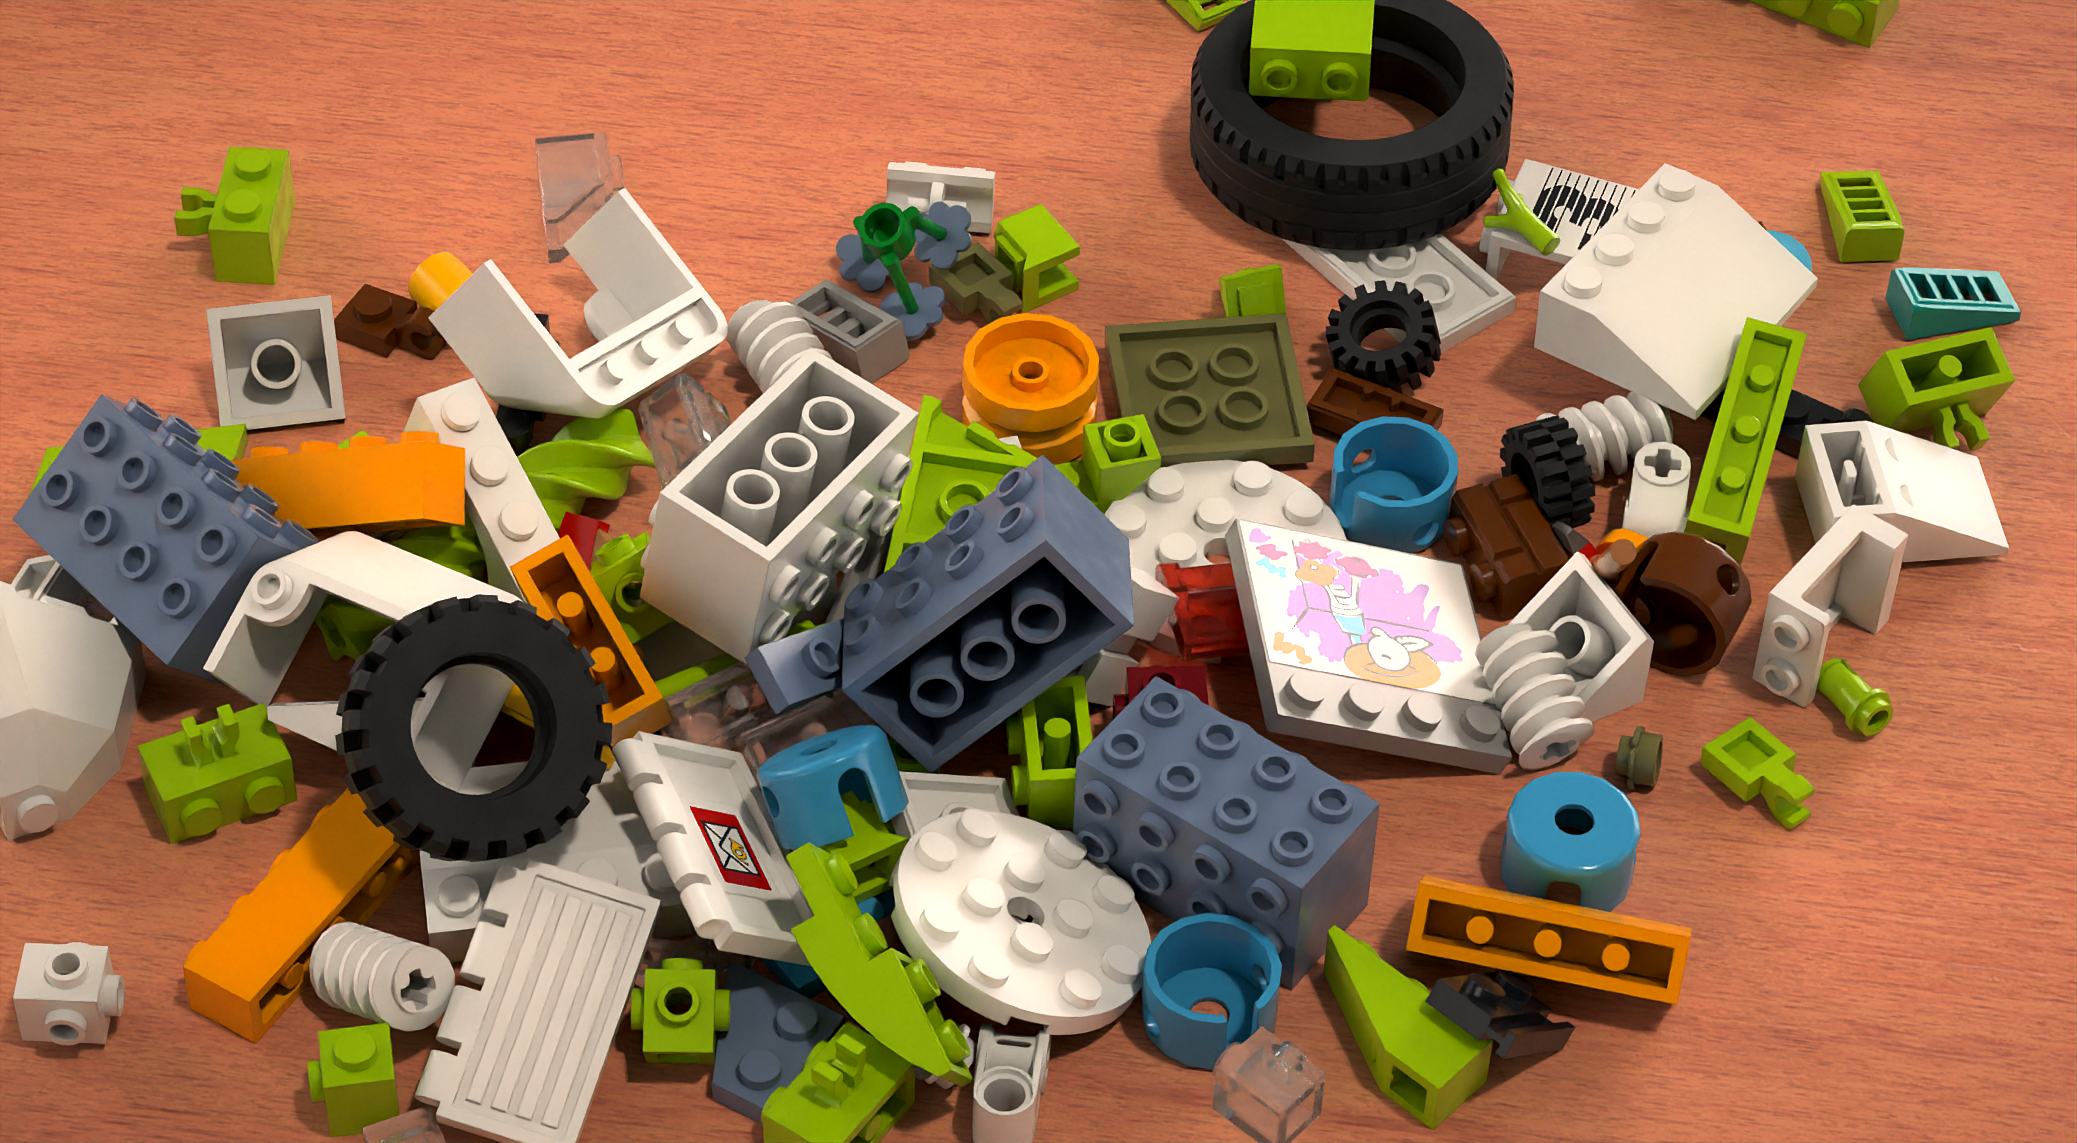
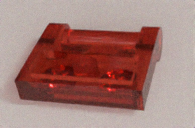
(1206, 621)

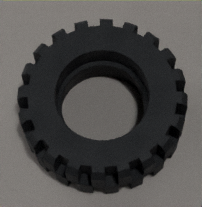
(564, 713)

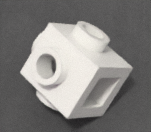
(67, 993)

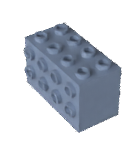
(156, 528)
(986, 613)
(1225, 824)

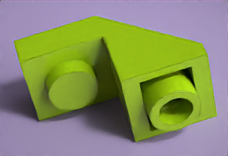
(1114, 460)

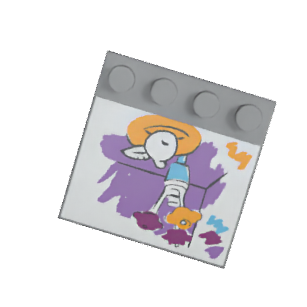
(1365, 647)

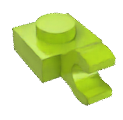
(1755, 763)

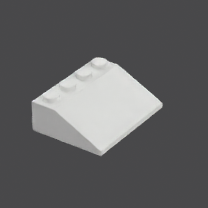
(1668, 292)
(602, 843)

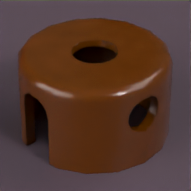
(1692, 596)

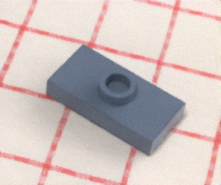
(800, 666)

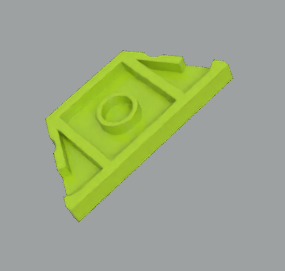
(949, 470)

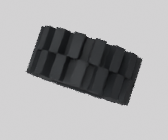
(1380, 311)
(1551, 468)

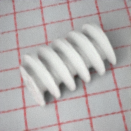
(770, 339)
(1617, 429)
(1533, 694)
(381, 976)

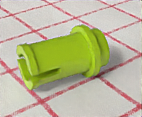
(1865, 708)

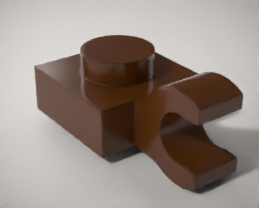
(387, 320)

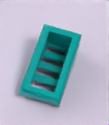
(1934, 302)

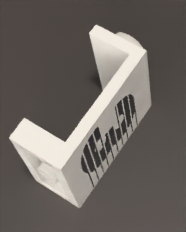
(1566, 201)

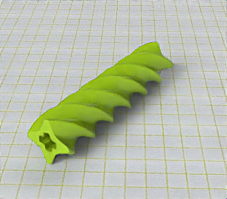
(578, 463)

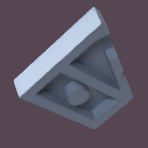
(766, 1040)

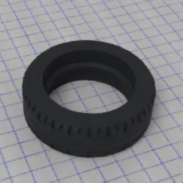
(1359, 190)

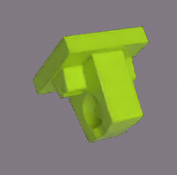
(1253, 292)

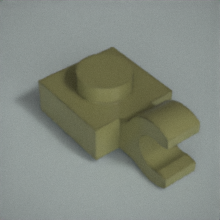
(978, 283)

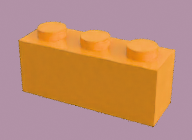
(564, 589)

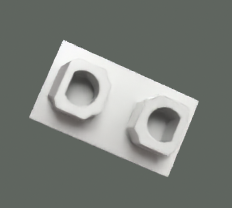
(923, 185)

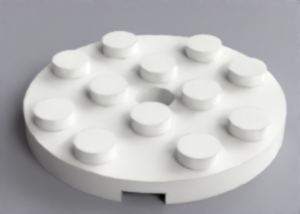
(1190, 507)
(1065, 968)

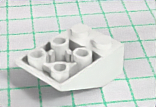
(1903, 480)

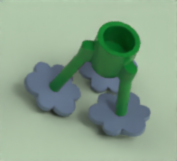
(887, 238)

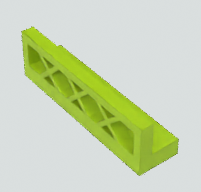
(1745, 435)

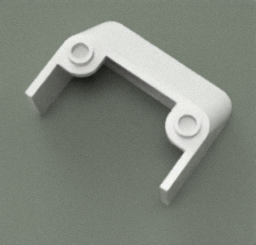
(646, 316)
(385, 581)

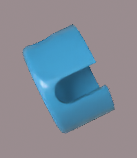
(1409, 468)
(807, 779)
(1540, 853)
(1213, 962)

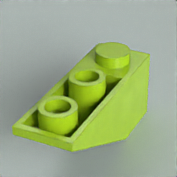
(1408, 1045)

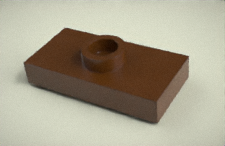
(1348, 400)

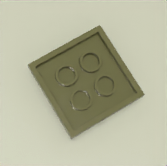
(1213, 388)

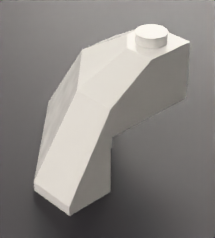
(63, 708)

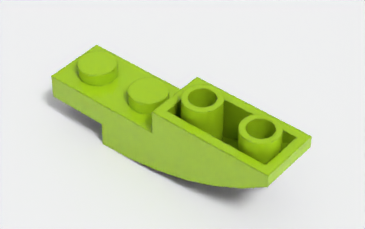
(879, 990)

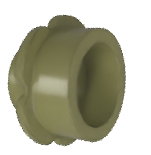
(1640, 757)

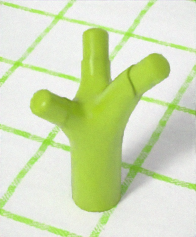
(1521, 218)

